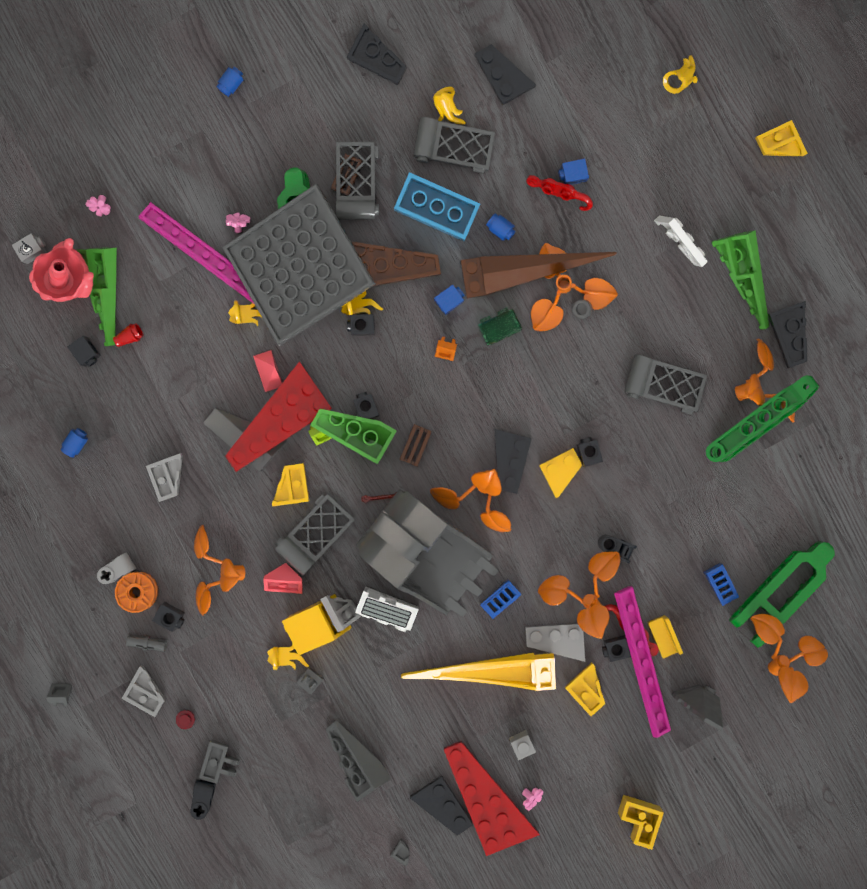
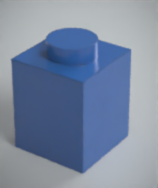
(573, 172)
(449, 299)

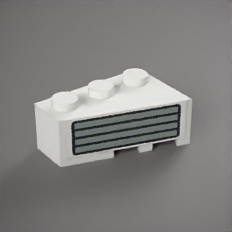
(387, 609)

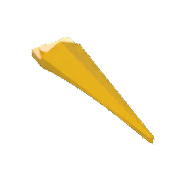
(519, 671)

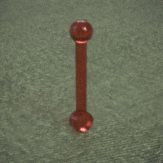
(365, 498)

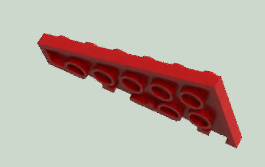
(284, 414)
(490, 808)

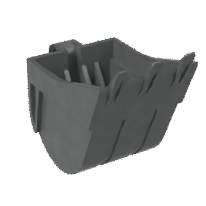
(424, 554)

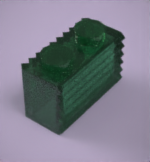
(499, 327)

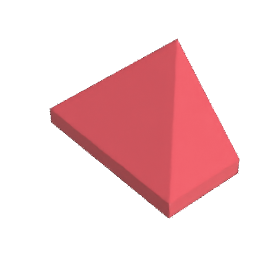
(268, 371)
(283, 580)

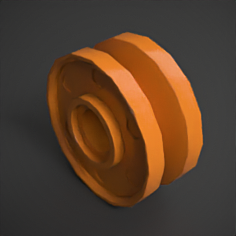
(125, 596)

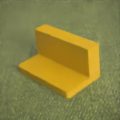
(664, 636)

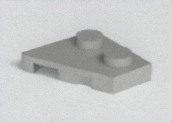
(166, 476)
(340, 612)
(144, 693)

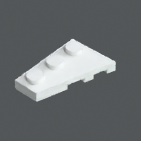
(686, 245)

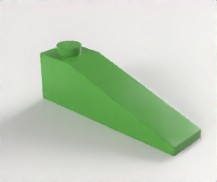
(360, 434)

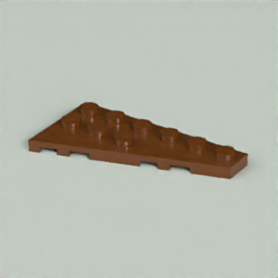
(396, 265)

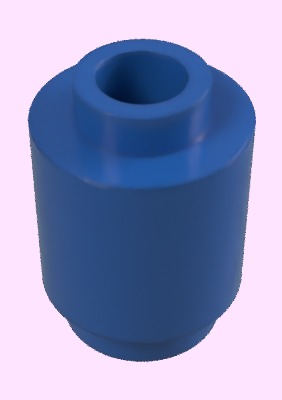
(230, 81)
(501, 227)
(74, 442)

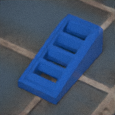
(715, 570)
(507, 584)

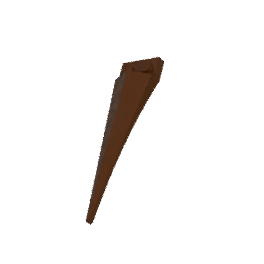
(496, 273)

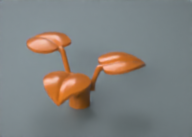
(547, 315)
(752, 388)
(487, 483)
(229, 574)
(595, 616)
(814, 652)

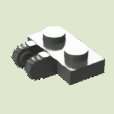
(214, 762)

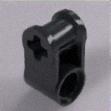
(622, 547)
(202, 795)

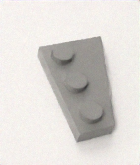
(557, 639)

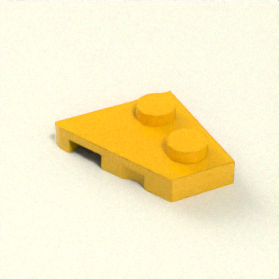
(781, 141)
(560, 470)
(292, 486)
(587, 690)

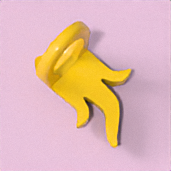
(685, 74)
(446, 106)
(356, 305)
(243, 314)
(281, 657)

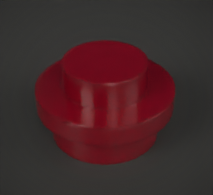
(185, 719)

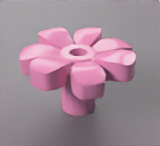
(98, 205)
(237, 221)
(532, 797)

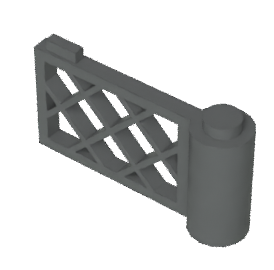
(428, 143)
(356, 206)
(641, 376)
(295, 552)

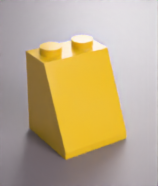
(311, 628)

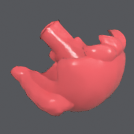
(61, 274)

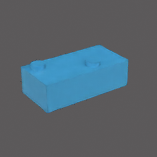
(436, 206)

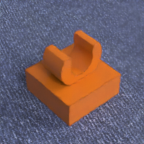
(445, 349)

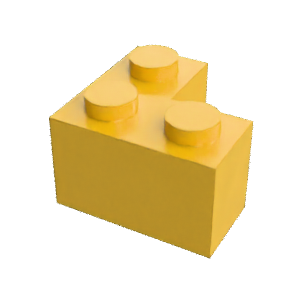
(645, 818)

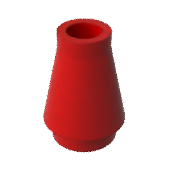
(130, 334)

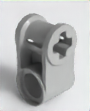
(118, 567)

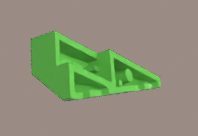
(743, 261)
(103, 294)

